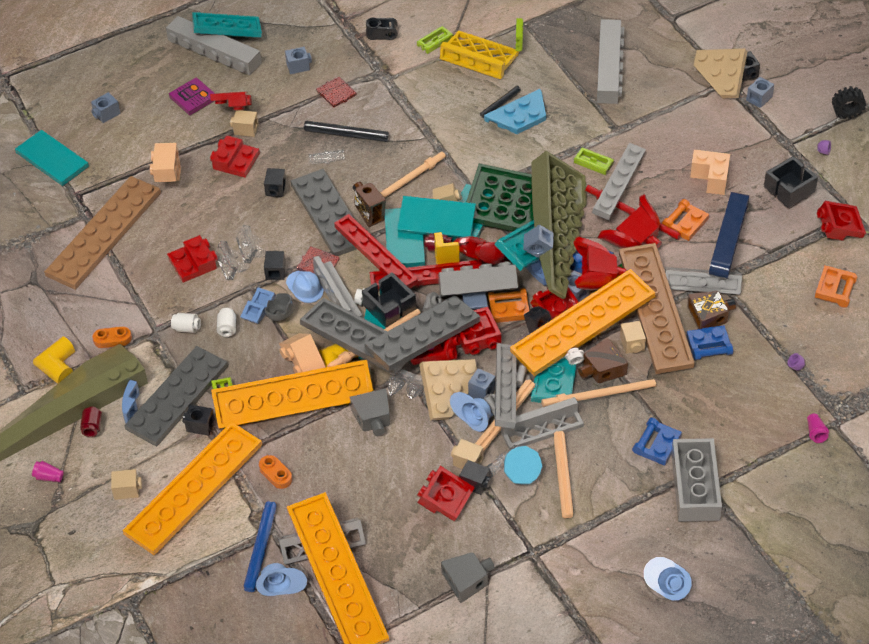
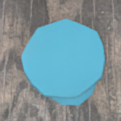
(522, 465)

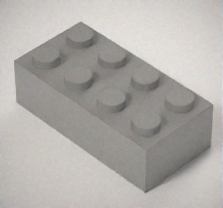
(477, 280)
(696, 480)

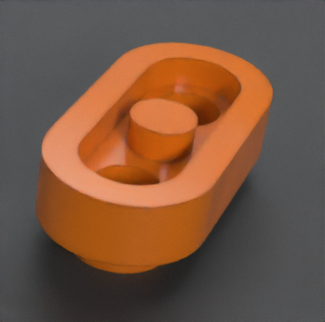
(111, 337)
(274, 470)

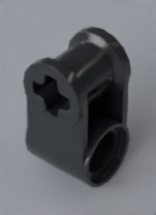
(379, 28)

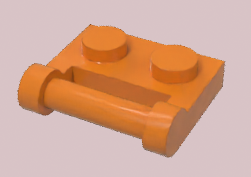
(691, 221)
(830, 282)
(508, 310)

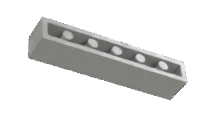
(214, 46)
(609, 61)

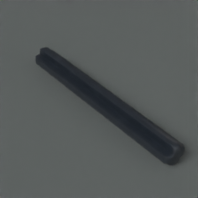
(348, 131)

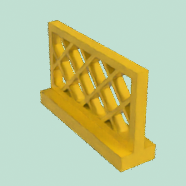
(478, 61)

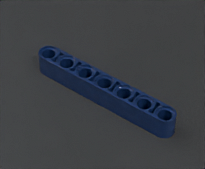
(729, 235)

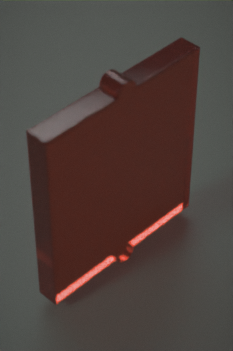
(336, 92)
(307, 260)

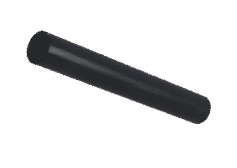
(500, 101)

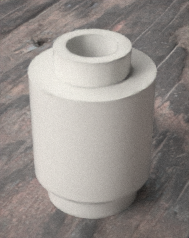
(185, 322)
(226, 322)

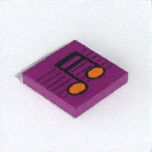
(192, 96)

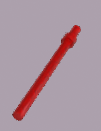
(663, 228)

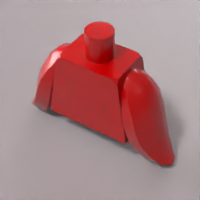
(637, 229)
(480, 249)
(598, 265)

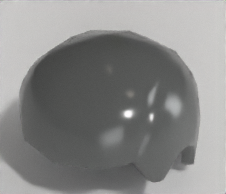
(280, 308)

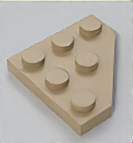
(722, 69)
(441, 381)

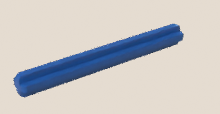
(260, 546)

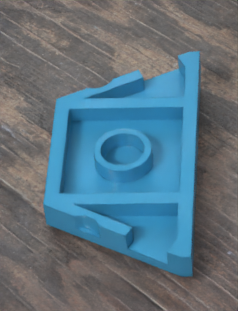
(520, 114)

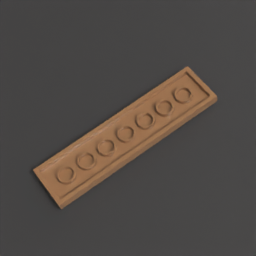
(102, 232)
(658, 316)

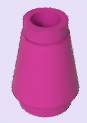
(817, 429)
(46, 472)

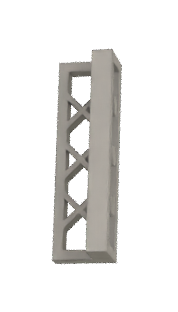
(701, 280)
(334, 285)
(542, 417)
(293, 539)

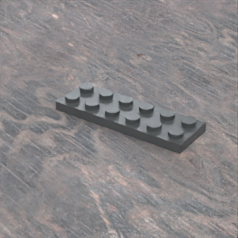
(324, 208)
(343, 329)
(422, 333)
(174, 396)

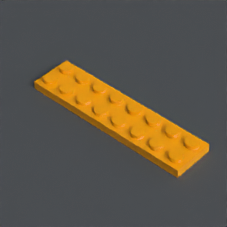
(582, 322)
(291, 394)
(192, 488)
(337, 571)

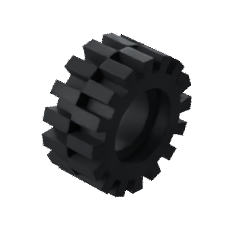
(847, 95)

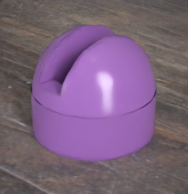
(824, 147)
(796, 362)

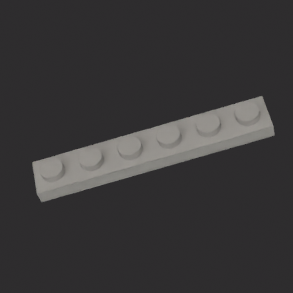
(618, 181)
(505, 387)

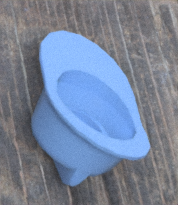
(305, 286)
(472, 411)
(667, 578)
(279, 580)

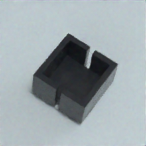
(787, 182)
(393, 302)

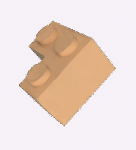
(166, 163)
(712, 167)
(302, 352)

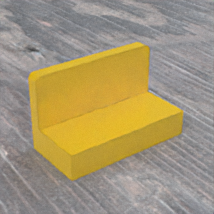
(445, 251)

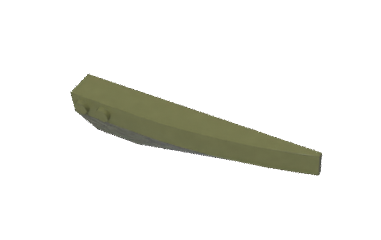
(558, 206)
(90, 385)

